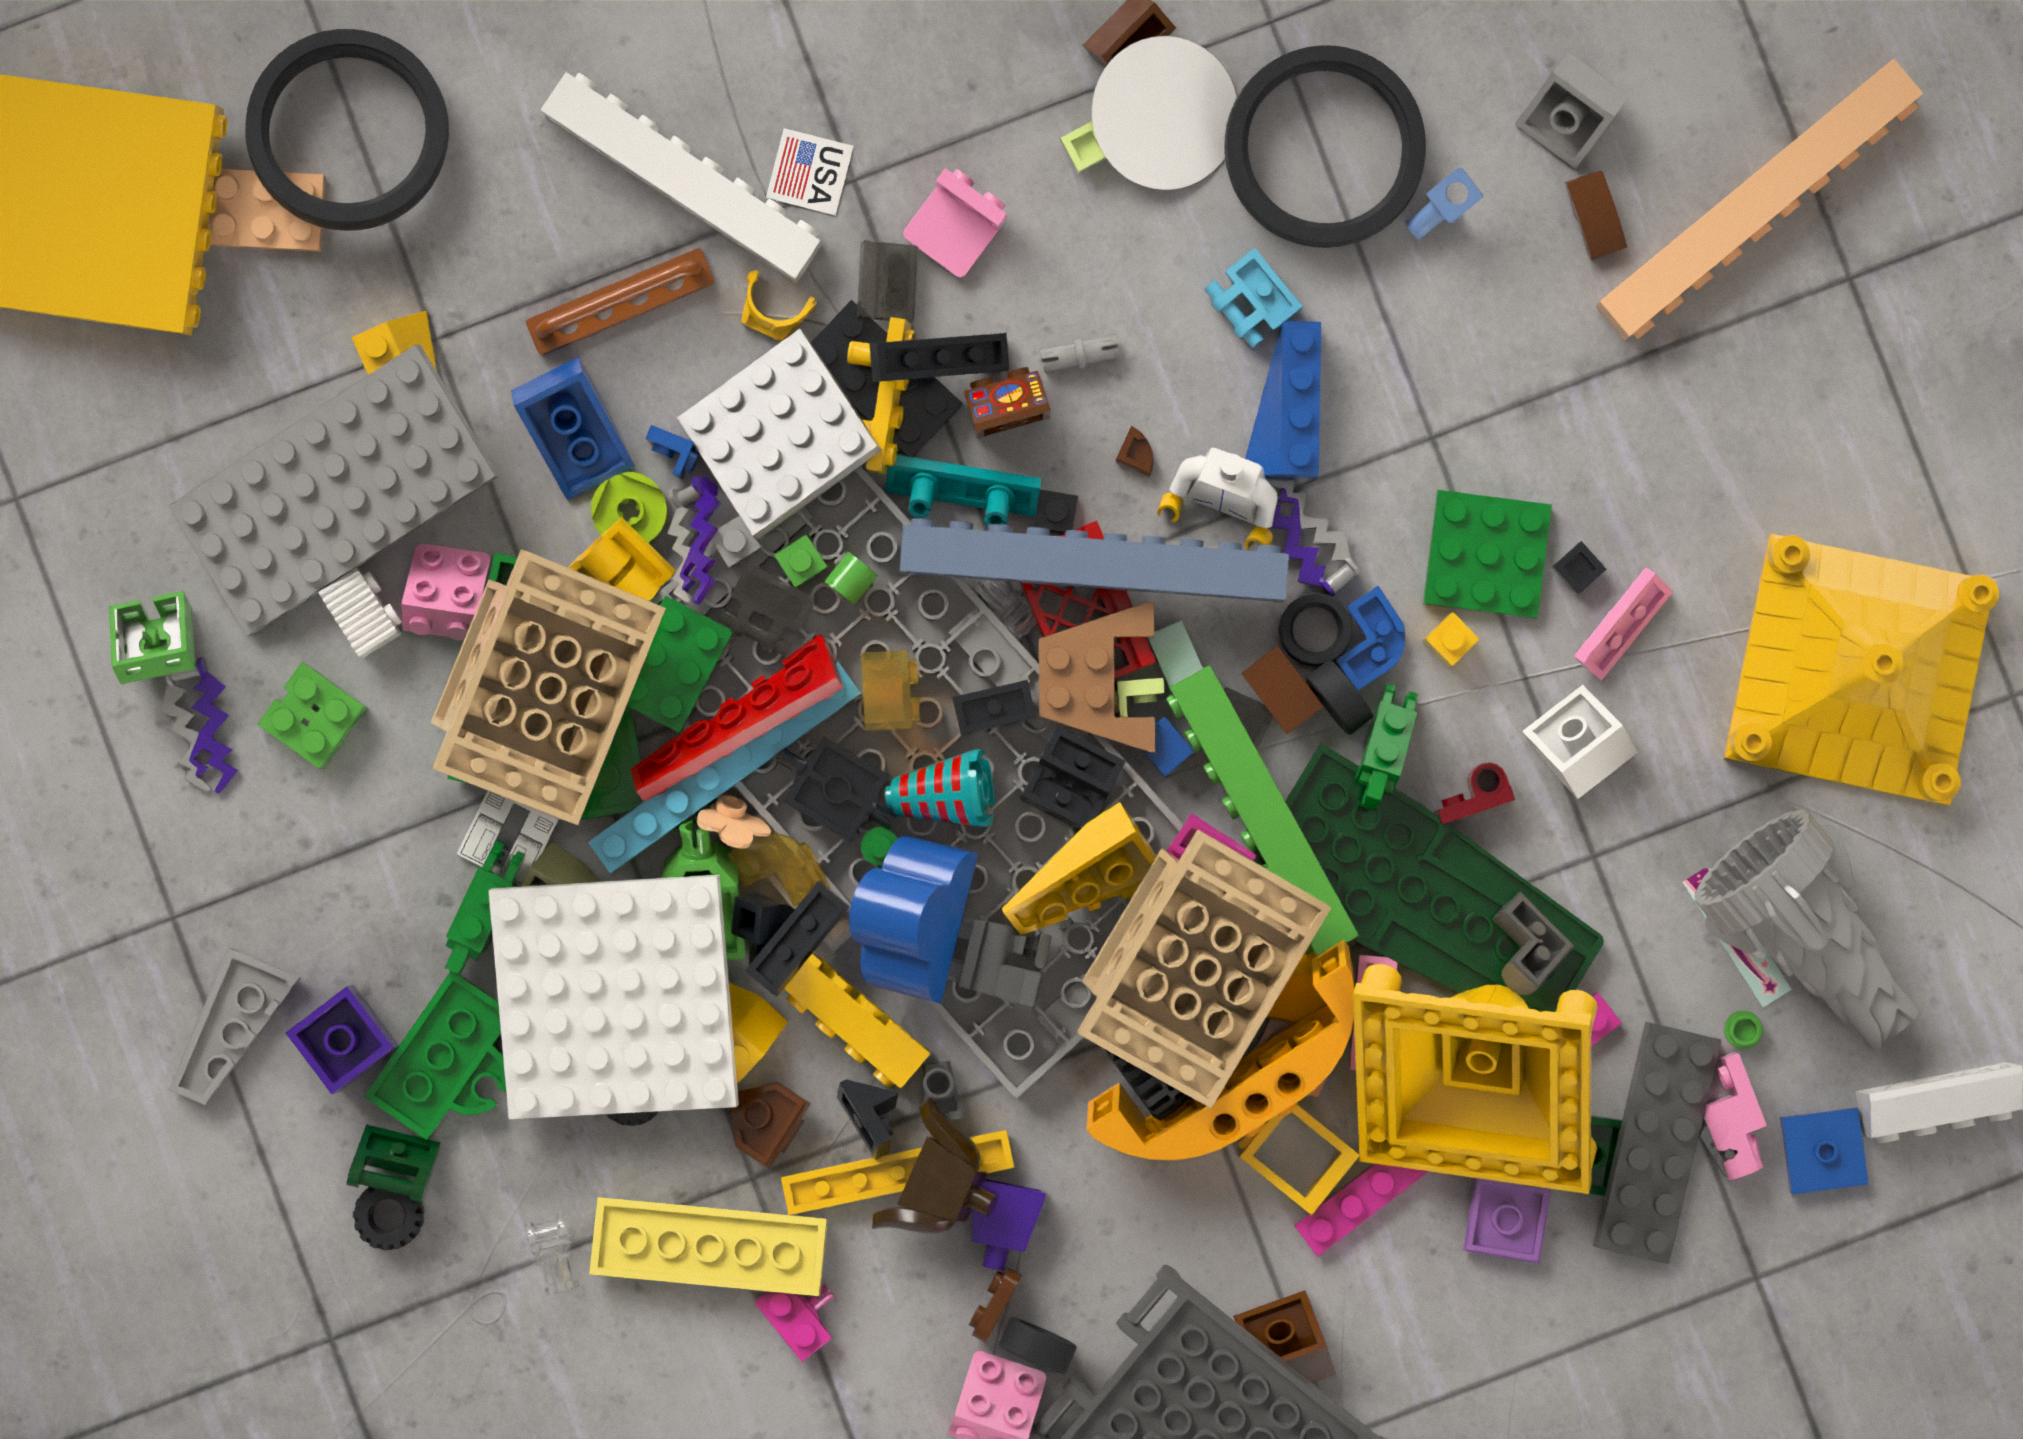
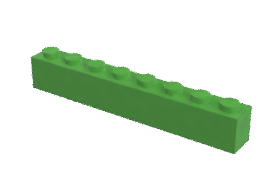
(1255, 797)

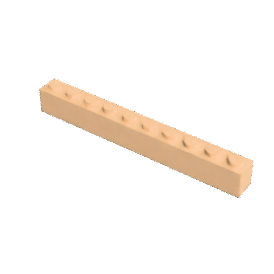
(1759, 199)

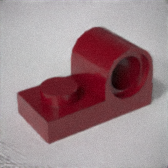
(1457, 807)

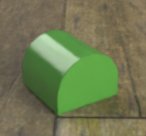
(851, 578)

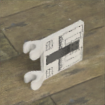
(512, 824)

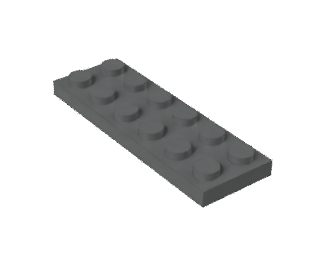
(1657, 1143)

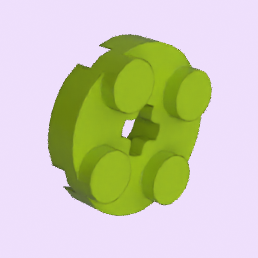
(622, 489)

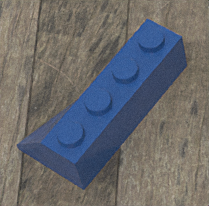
(1289, 410)

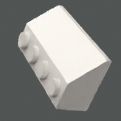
(1941, 1100)

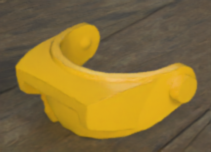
(774, 329)

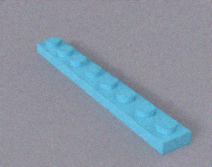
(682, 800)

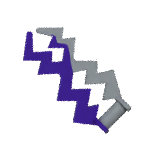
(1294, 524)
(693, 555)
(204, 738)

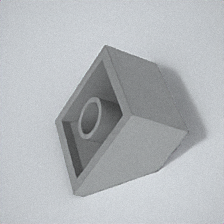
(1571, 110)

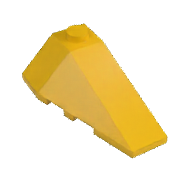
(1094, 866)
(754, 1027)

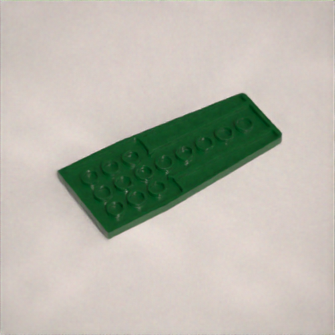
(1423, 885)

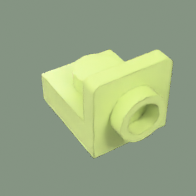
(1142, 691)

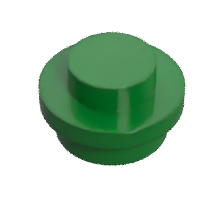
(877, 844)

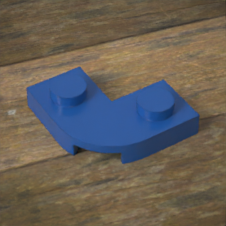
(1383, 640)

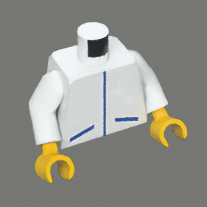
(1226, 485)

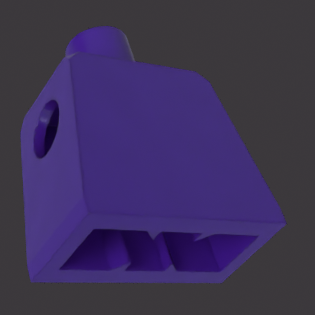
(1009, 1223)

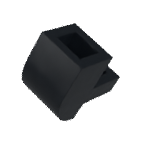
(758, 920)

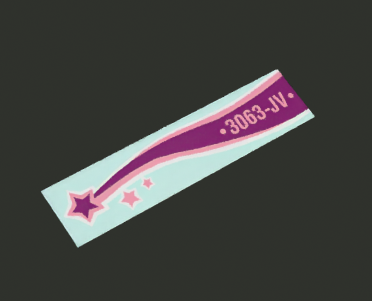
(1760, 974)

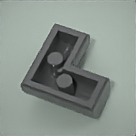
(1539, 942)

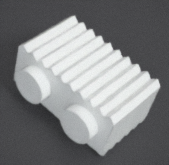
(360, 611)

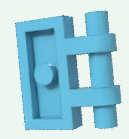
(1261, 289)

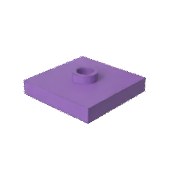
(1506, 1220)

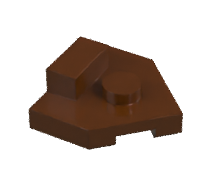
(767, 1120)

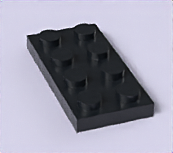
(925, 402)

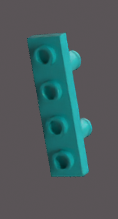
(962, 485)

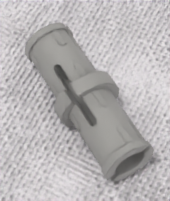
(1079, 353)

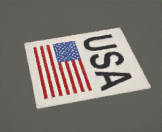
(809, 171)

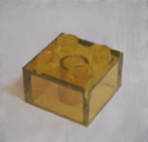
(888, 691)

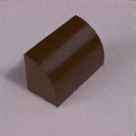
(1128, 25)
(1282, 689)

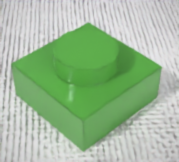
(801, 561)

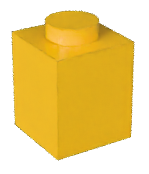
(1450, 640)

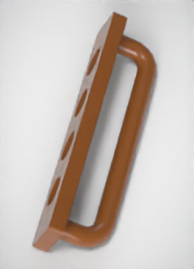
(546, 326)

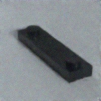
(939, 357)

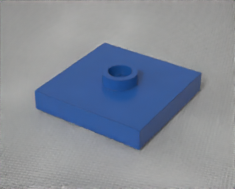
(1824, 1150)

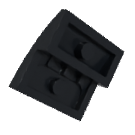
(1072, 779)

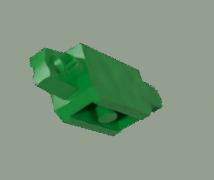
(1385, 746)
(472, 925)

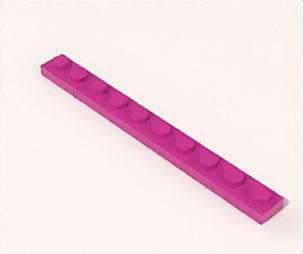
(1382, 1182)

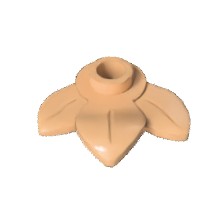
(732, 822)

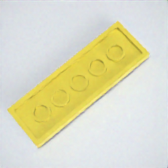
(708, 1246)

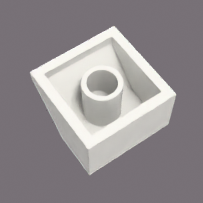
(1580, 741)

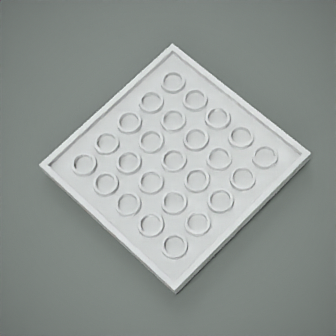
(614, 997)

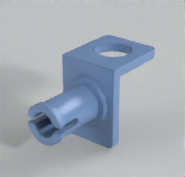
(1441, 207)

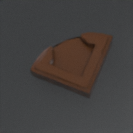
(1136, 453)

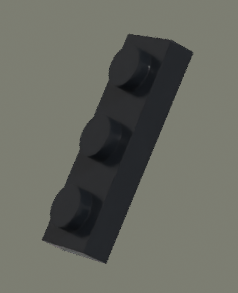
(797, 938)

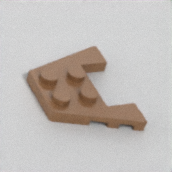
(1079, 677)

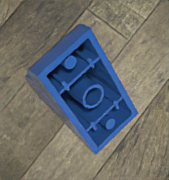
(912, 916)

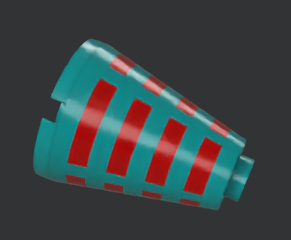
(946, 791)

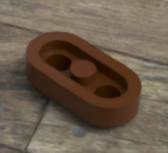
(986, 1318)

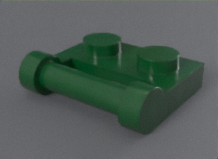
(397, 1154)

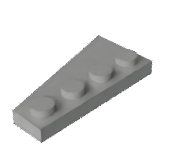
(232, 1018)

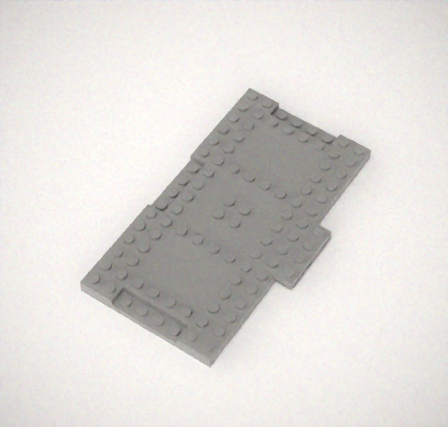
(957, 652)

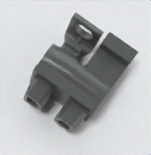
(987, 957)

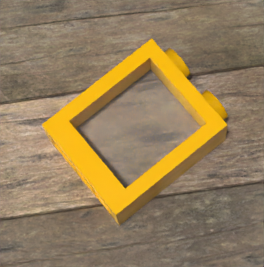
(1294, 1153)

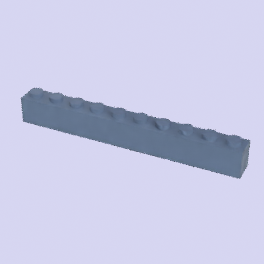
(1094, 562)

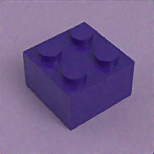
(342, 1039)

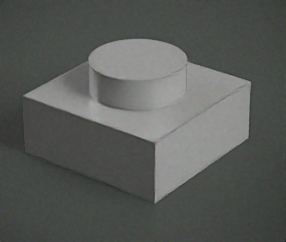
(735, 542)

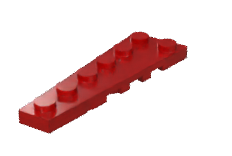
(804, 681)

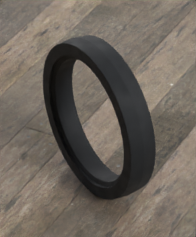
(342, 44)
(1369, 71)

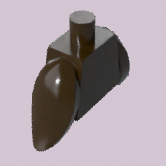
(942, 1182)

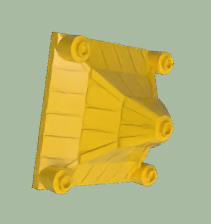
(1859, 669)
(1474, 1083)

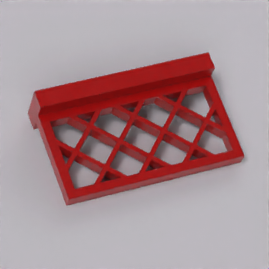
(1135, 649)

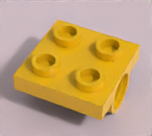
(624, 561)

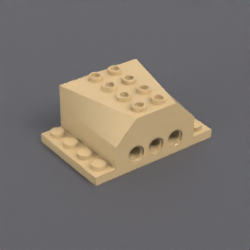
(543, 685)
(1197, 965)

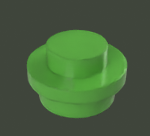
(1743, 1029)

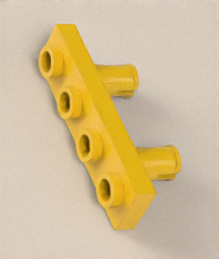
(887, 412)

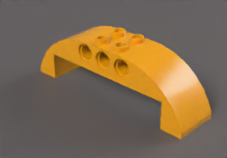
(1261, 1086)

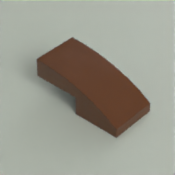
(1596, 214)

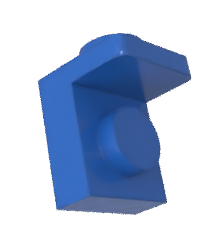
(669, 443)

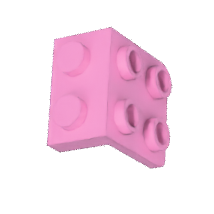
(956, 223)
(443, 590)
(997, 1399)

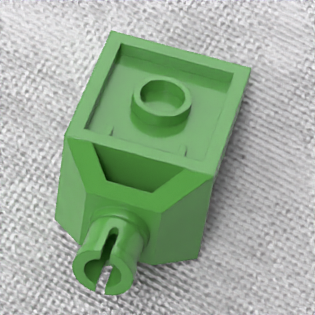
(701, 858)

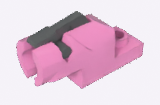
(1732, 1121)

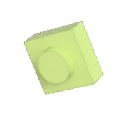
(1083, 147)

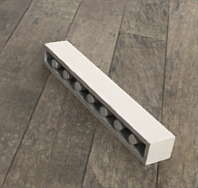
(682, 177)

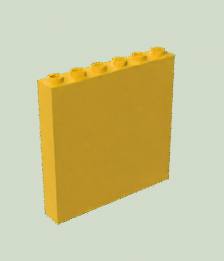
(105, 203)

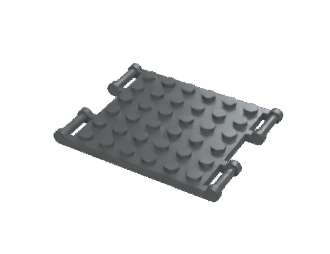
(1198, 1380)

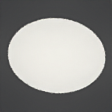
(1163, 112)

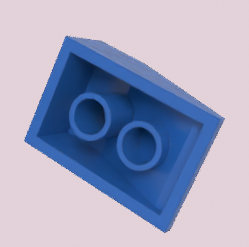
(572, 428)

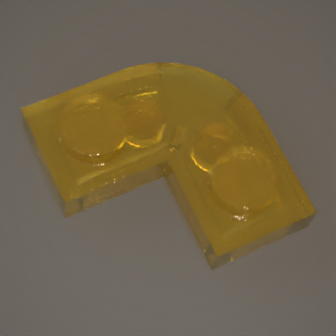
(780, 855)

